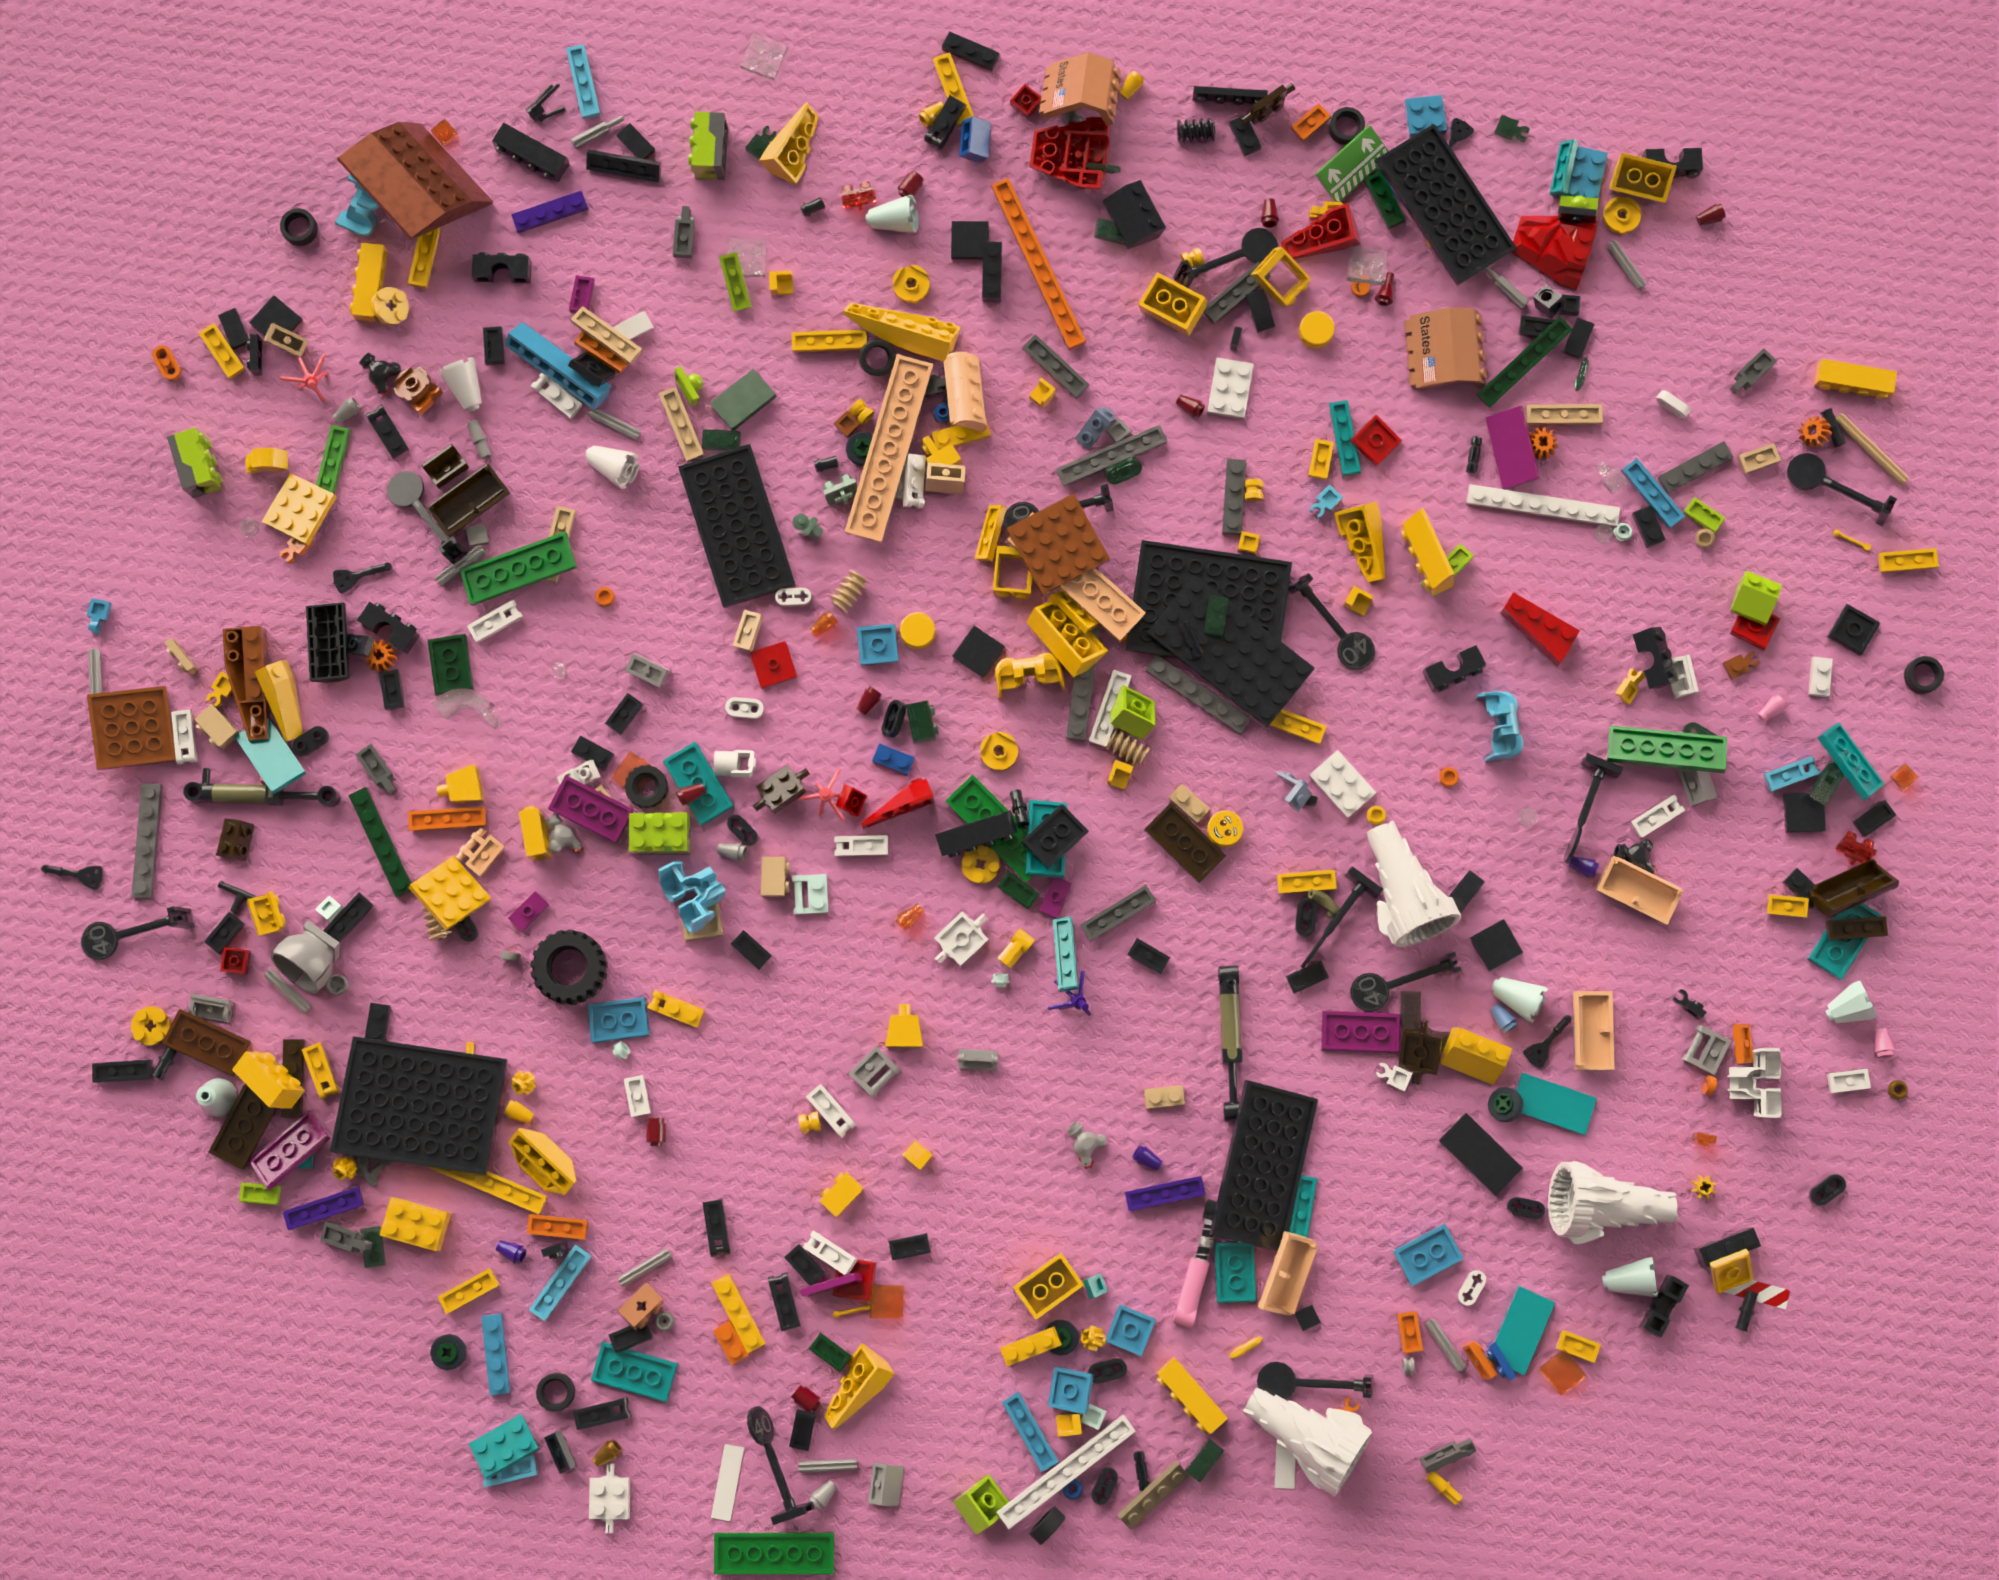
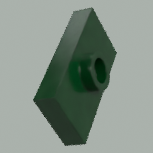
(1018, 890)
(830, 1352)

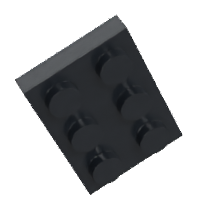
(1054, 836)

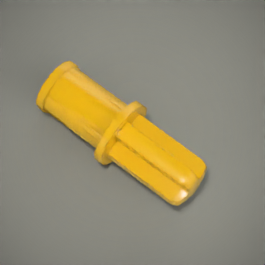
(1444, 1487)

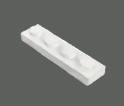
(1103, 728)

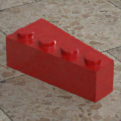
(1540, 627)

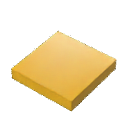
(1731, 1271)

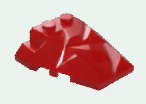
(1068, 148)
(1555, 247)

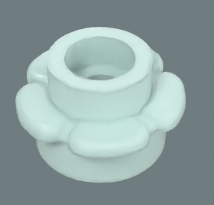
(1627, 532)
(1000, 979)
(621, 1050)

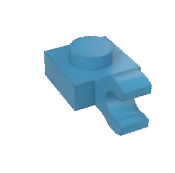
(98, 612)

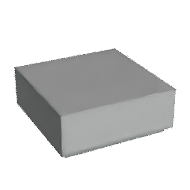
(1118, 431)
(477, 535)

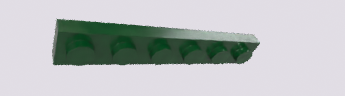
(1524, 362)
(381, 841)

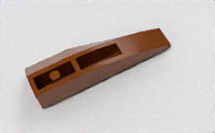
(243, 655)

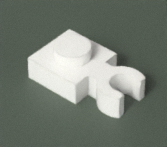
(1396, 1077)

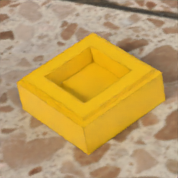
(1248, 543)

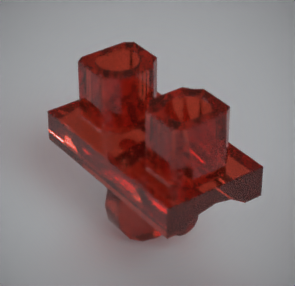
(858, 197)
(1854, 850)

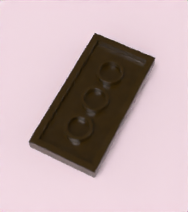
(1185, 842)
(242, 1129)

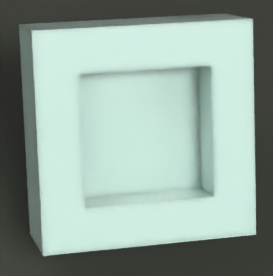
(329, 909)
(1094, 1416)

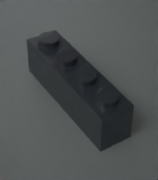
(530, 152)
(976, 833)

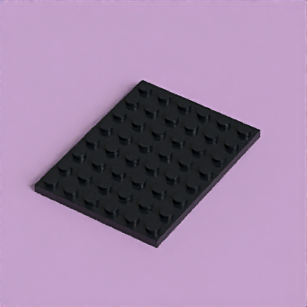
(1249, 582)
(419, 1105)

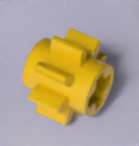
(523, 1083)
(344, 1168)
(1697, 1184)
(1093, 1338)

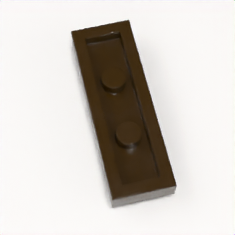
(1857, 928)

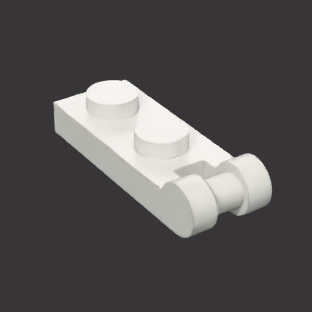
(557, 396)
(914, 481)
(494, 621)
(184, 736)
(1656, 816)
(861, 845)
(830, 1110)
(830, 1253)

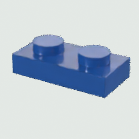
(893, 759)
(1504, 1368)

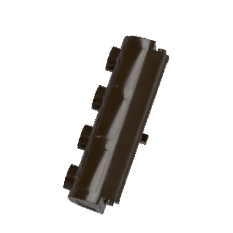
(468, 500)
(1852, 888)

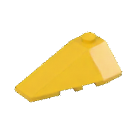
(789, 148)
(1364, 535)
(281, 693)
(864, 1380)

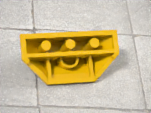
(543, 1161)

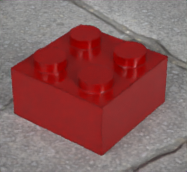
(1026, 101)
(851, 800)
(235, 960)

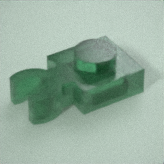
(1508, 128)
(760, 143)

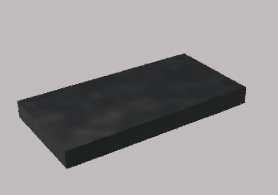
(1480, 1154)

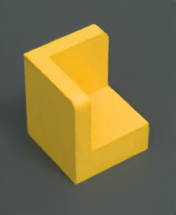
(781, 282)
(1043, 393)
(1358, 601)
(1120, 775)
(917, 1155)
(1068, 1424)

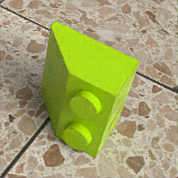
(1755, 597)
(1133, 713)
(981, 1503)

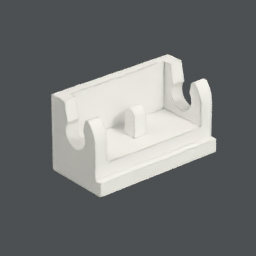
(1686, 681)

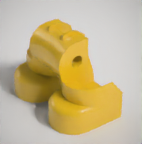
(1044, 668)

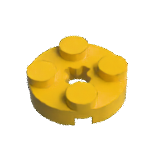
(1621, 205)
(912, 294)
(383, 313)
(1003, 761)
(978, 875)
(142, 1018)

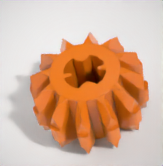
(1813, 439)
(1548, 447)
(388, 653)

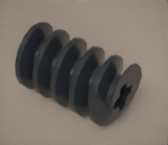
(1195, 130)

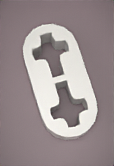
(1673, 404)
(792, 592)
(1468, 1285)

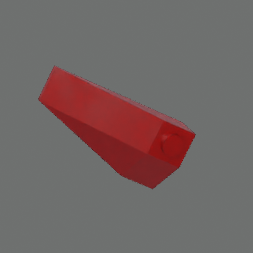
(1328, 233)
(909, 799)

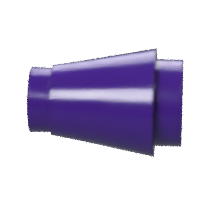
(1584, 866)
(1146, 1158)
(511, 1251)

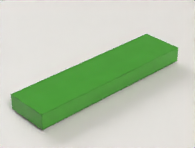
(333, 458)

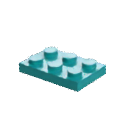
(504, 1446)

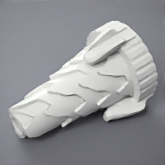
(1413, 905)
(1586, 1202)
(1322, 1445)

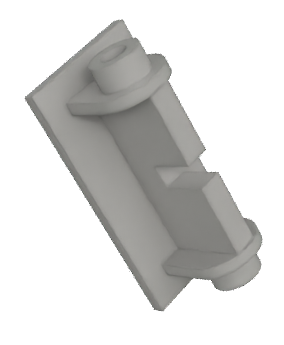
(977, 1059)

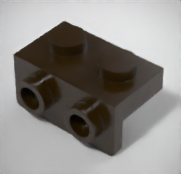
(445, 466)
(235, 839)

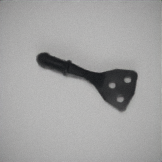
(1455, 136)
(355, 576)
(81, 874)
(1544, 1046)

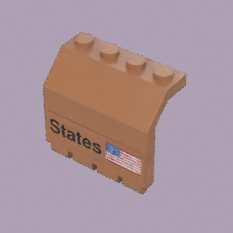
(1081, 83)
(1445, 348)

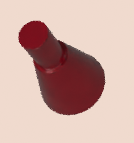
(1385, 294)

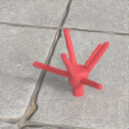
(310, 380)
(825, 795)

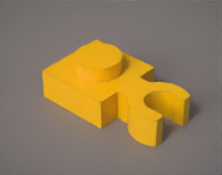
(222, 688)

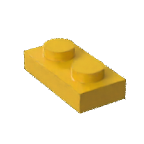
(1320, 459)
(1787, 905)
(1578, 1346)

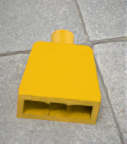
(463, 786)
(904, 1029)

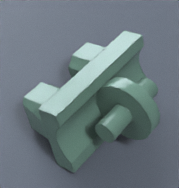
(841, 491)
(807, 526)

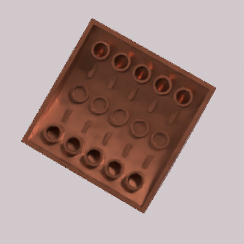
(413, 178)

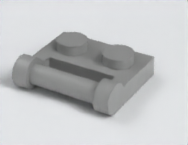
(1712, 1053)
(870, 1067)

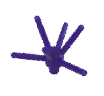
(1076, 1000)

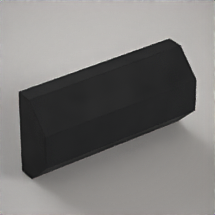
(327, 642)

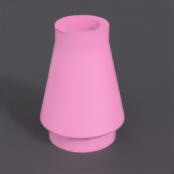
(1773, 707)
(1883, 1044)

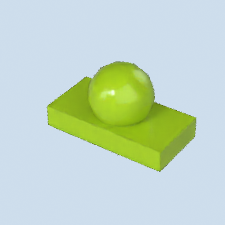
(1579, 202)
(689, 385)

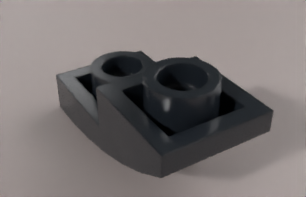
(1260, 310)
(1466, 890)

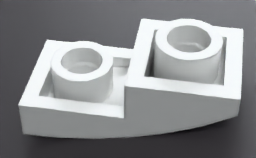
(634, 326)
(584, 773)

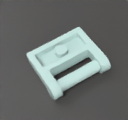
(816, 894)

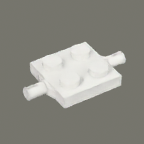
(961, 938)
(609, 1498)

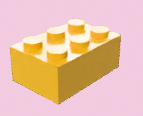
(1173, 304)
(268, 1079)
(415, 1224)
(1048, 1286)

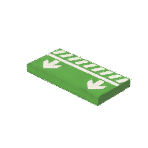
(1351, 164)

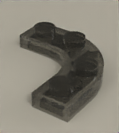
(1410, 1014)

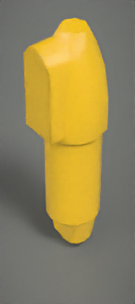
(1241, 1350)

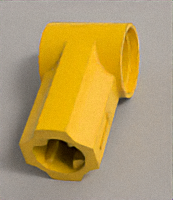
(1018, 945)

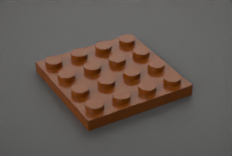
(1058, 544)
(131, 727)

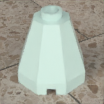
(1851, 1005)

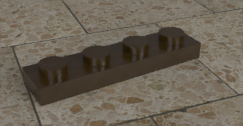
(294, 1062)

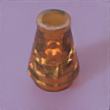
(824, 623)
(908, 917)

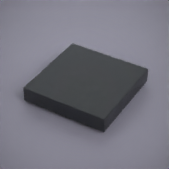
(968, 239)
(275, 312)
(592, 369)
(1853, 629)
(978, 651)
(1803, 813)
(1496, 945)

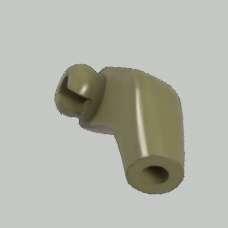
(1324, 900)

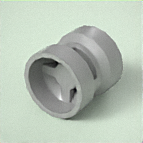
(337, 984)

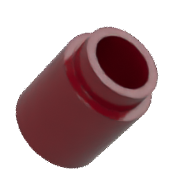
(910, 184)
(656, 1131)
(806, 1399)

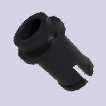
(813, 206)
(826, 463)

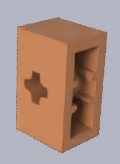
(645, 1297)

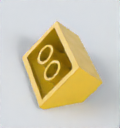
(1642, 177)
(1475, 1055)

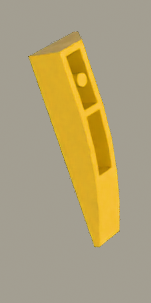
(906, 330)

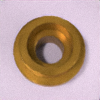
(1903, 1089)

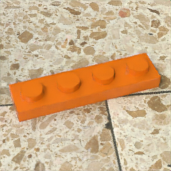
(447, 818)

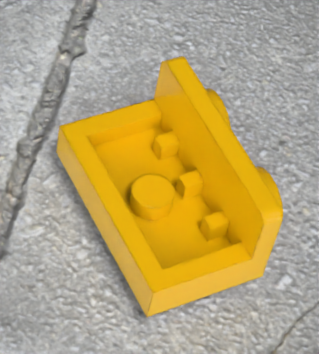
(266, 914)

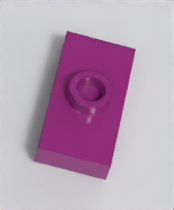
(581, 293)
(1055, 897)
(528, 911)

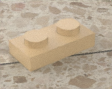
(1759, 458)
(748, 630)
(176, 651)
(1189, 803)
(1164, 1097)

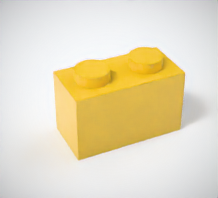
(841, 1194)

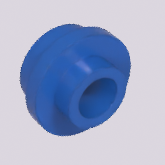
(941, 418)
(1073, 1495)

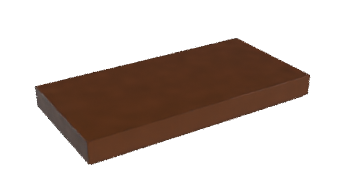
(205, 1042)

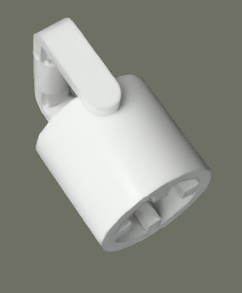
(728, 763)

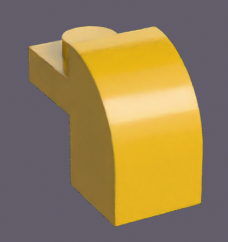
(946, 455)
(266, 460)

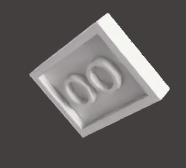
(1230, 388)
(1342, 784)

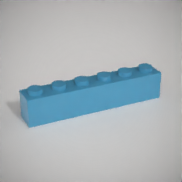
(554, 364)

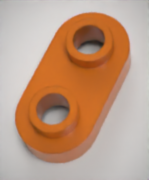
(167, 364)

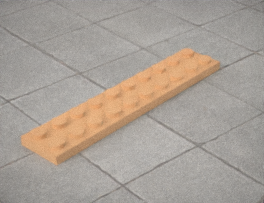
(889, 448)

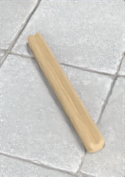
(1867, 445)

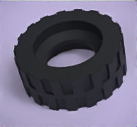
(633, 779)

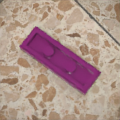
(831, 1284)

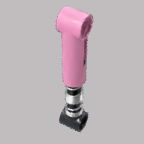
(1196, 1272)

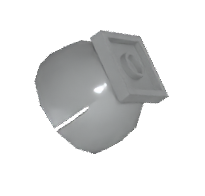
(308, 953)

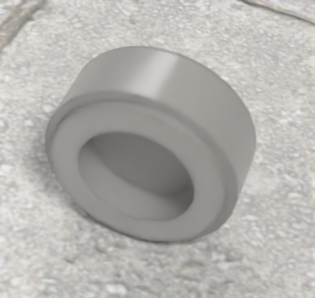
(513, 956)

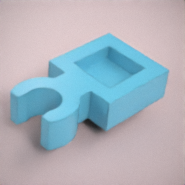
(1327, 499)

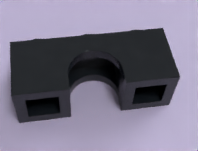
(1689, 163)
(486, 265)
(992, 271)
(375, 617)
(1663, 670)
(1440, 677)
(1724, 1247)
(1658, 1313)

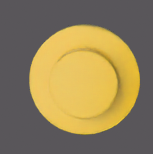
(1376, 815)

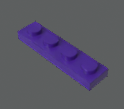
(549, 211)
(1165, 1193)
(323, 1208)

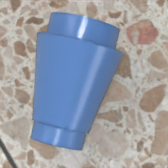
(1503, 1018)

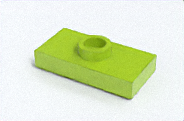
(1704, 515)
(259, 1194)

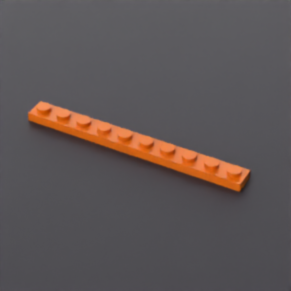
(1038, 264)

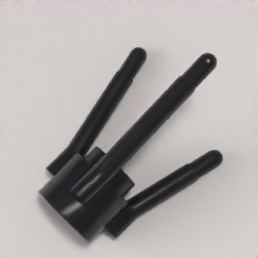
(535, 109)

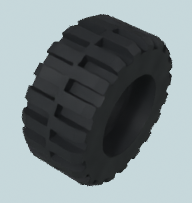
(550, 949)

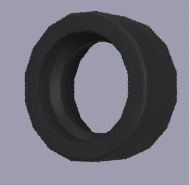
(1345, 112)
(287, 219)
(863, 362)
(1911, 682)
(541, 1387)
(1047, 1525)

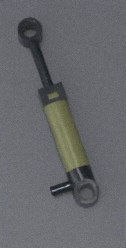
(251, 793)
(1230, 1033)

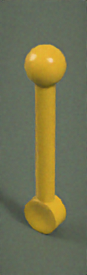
(1837, 533)
(836, 1314)

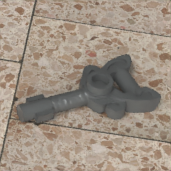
(363, 1165)

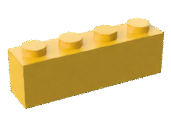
(369, 280)
(1855, 378)
(1191, 1395)

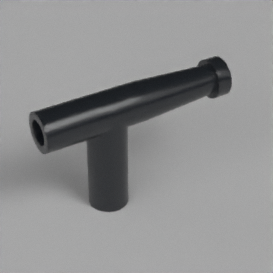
(240, 895)

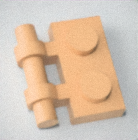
(484, 855)

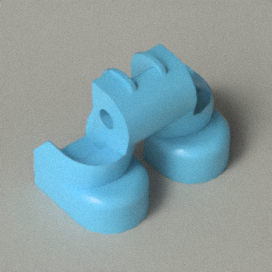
(359, 216)
(1506, 737)
(704, 883)

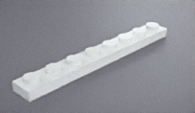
(1542, 505)
(1065, 1471)

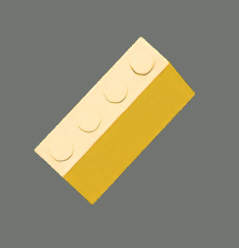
(1428, 553)
(1065, 639)

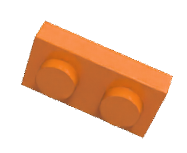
(1310, 122)
(1743, 1043)
(1409, 1332)
(730, 1342)
(1483, 1366)

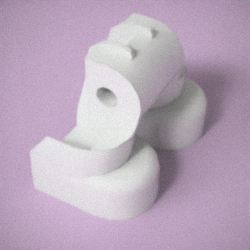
(1743, 1083)

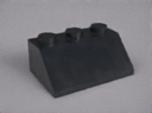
(1134, 214)

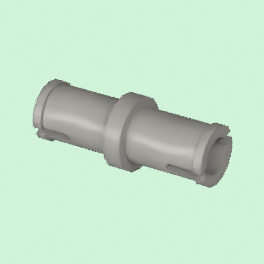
(479, 439)

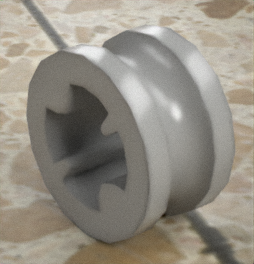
(1408, 1366)

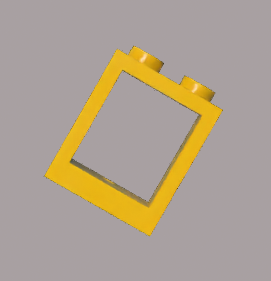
(1268, 263)
(1012, 553)
(534, 833)

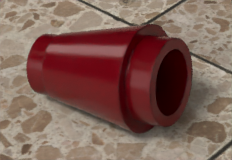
(1269, 213)
(1711, 215)
(1191, 406)
(868, 700)
(690, 793)

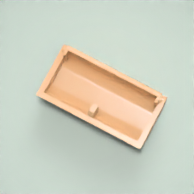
(965, 391)
(1639, 889)
(1593, 1030)
(1288, 1274)

